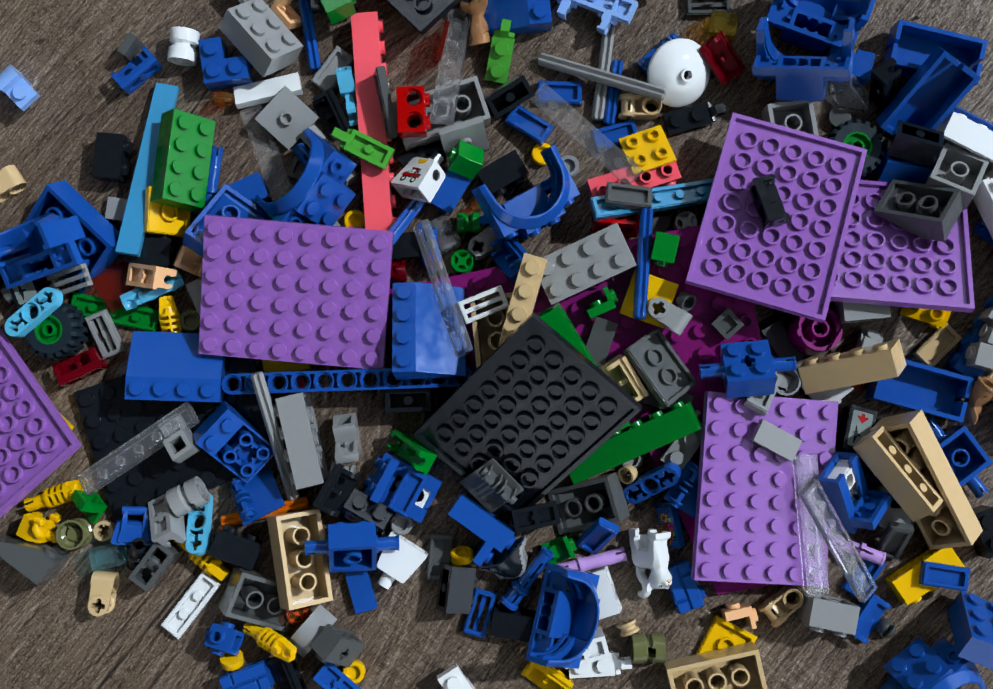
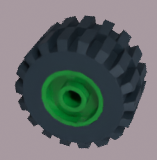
(862, 136)
(59, 333)

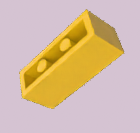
(906, 579)

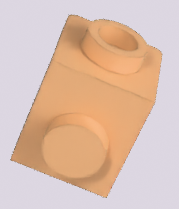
(286, 13)
(189, 261)
(736, 611)

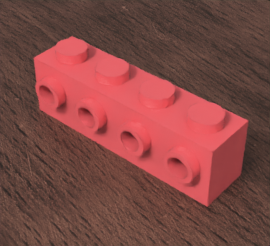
(661, 176)

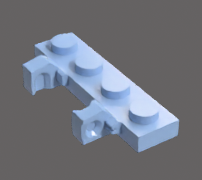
(608, 10)

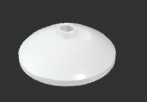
(668, 70)

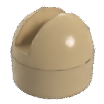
(623, 472)

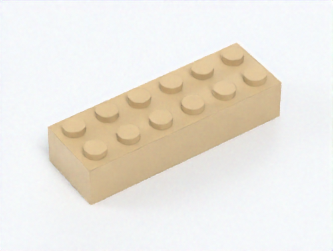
(954, 520)

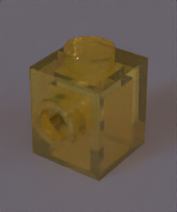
(721, 21)

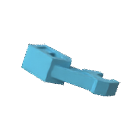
(347, 90)

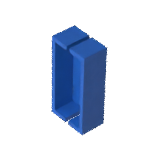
(913, 43)
(930, 92)
(924, 389)

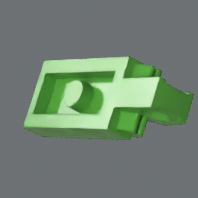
(500, 53)
(364, 147)

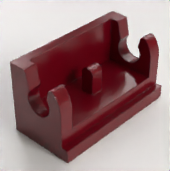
(722, 57)
(80, 367)

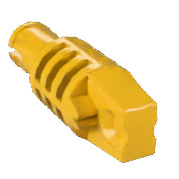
(169, 315)
(53, 496)
(209, 564)
(271, 641)

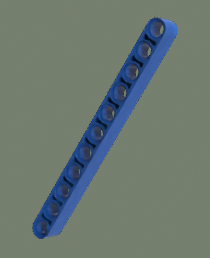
(336, 376)

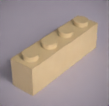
(524, 293)
(898, 474)

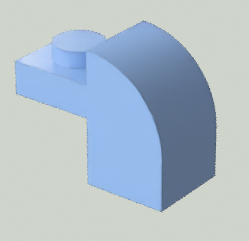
(17, 87)

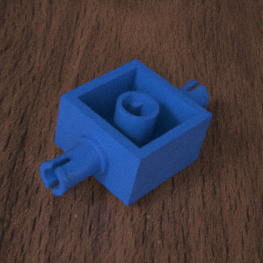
(747, 368)
(969, 455)
(352, 546)

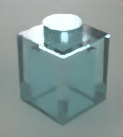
(107, 556)

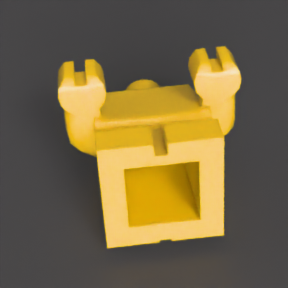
(38, 529)

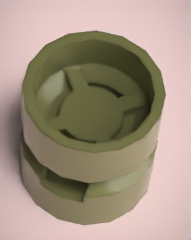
(70, 534)
(641, 653)

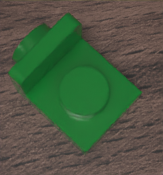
(599, 307)
(90, 505)
(561, 547)

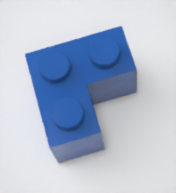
(219, 70)

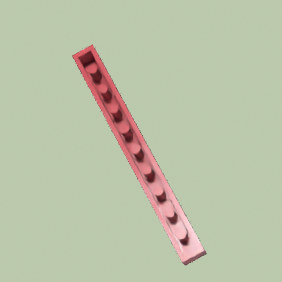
(367, 56)

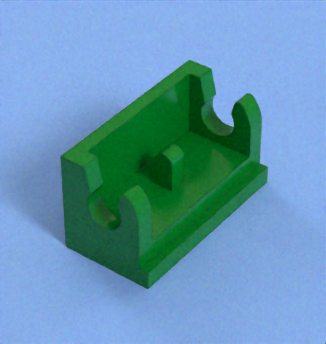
(412, 452)

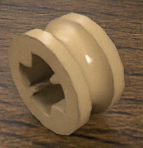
(98, 529)
(628, 627)

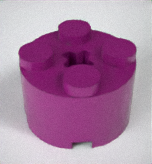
(817, 340)

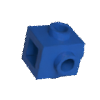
(224, 639)

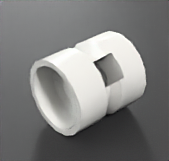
(183, 46)

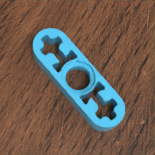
(23, 313)
(205, 529)

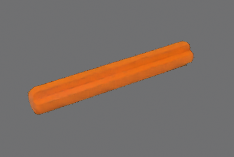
(290, 506)

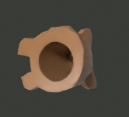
(479, 27)
(979, 395)

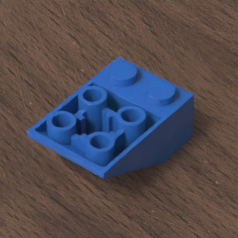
(234, 442)

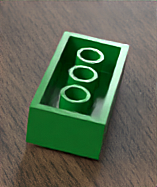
(182, 160)

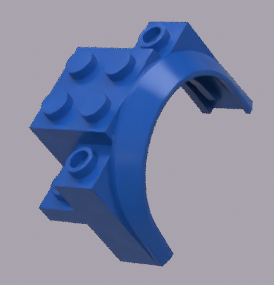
(817, 22)
(802, 76)
(320, 190)
(531, 209)
(39, 248)
(564, 615)
(930, 668)

